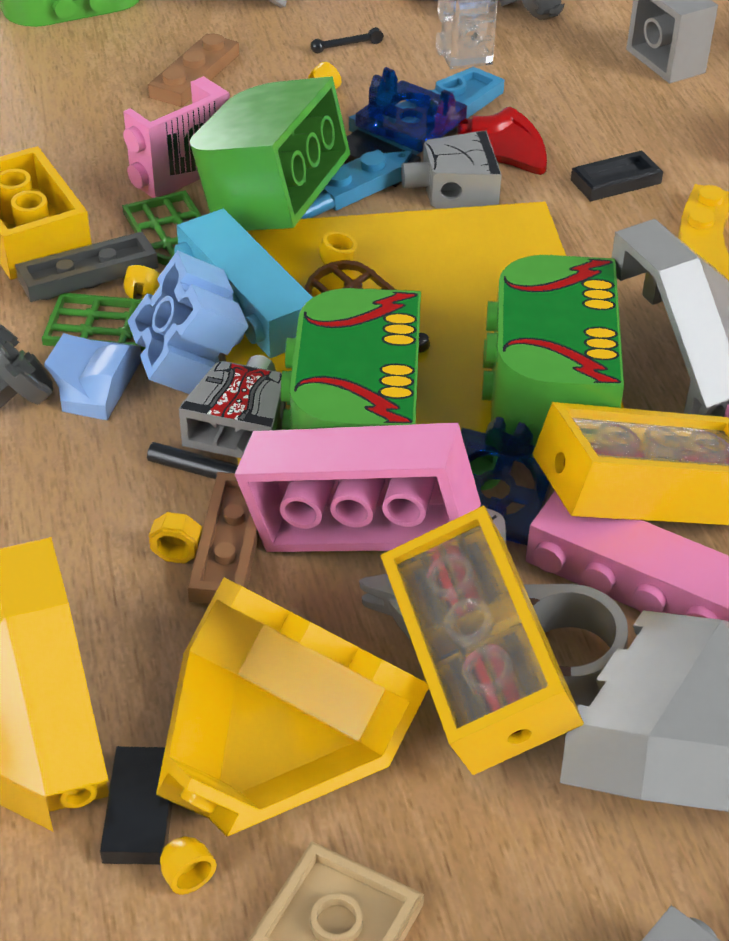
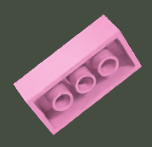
(355, 485)

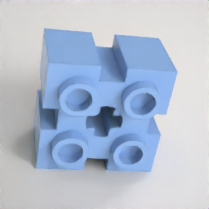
(187, 323)

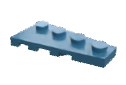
(469, 87)

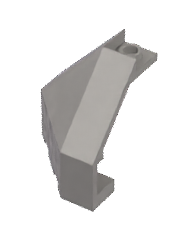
(695, 303)
(659, 717)

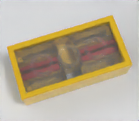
(637, 463)
(479, 642)

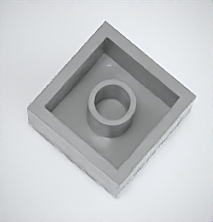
(672, 36)

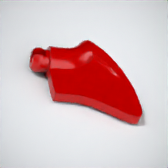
(512, 139)

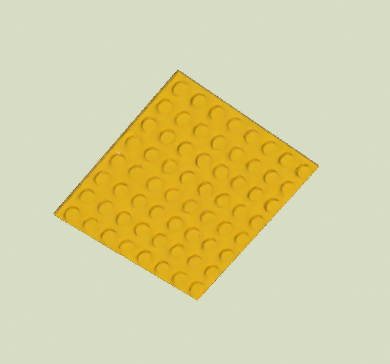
(455, 265)

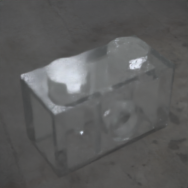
(467, 32)

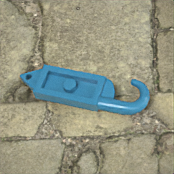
(358, 180)

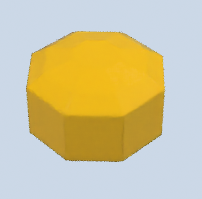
(175, 537)

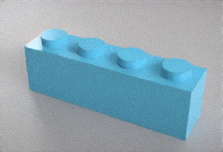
(259, 283)

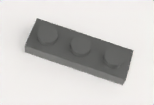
(84, 266)

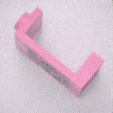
(161, 149)

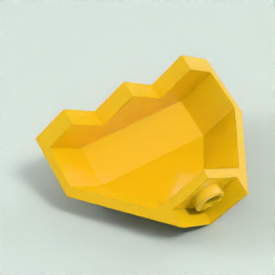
(46, 713)
(276, 713)

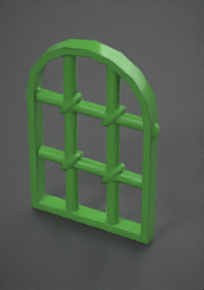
(155, 222)
(91, 314)

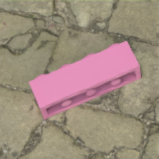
(631, 562)

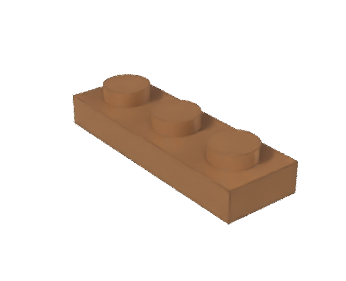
(204, 58)
(225, 543)

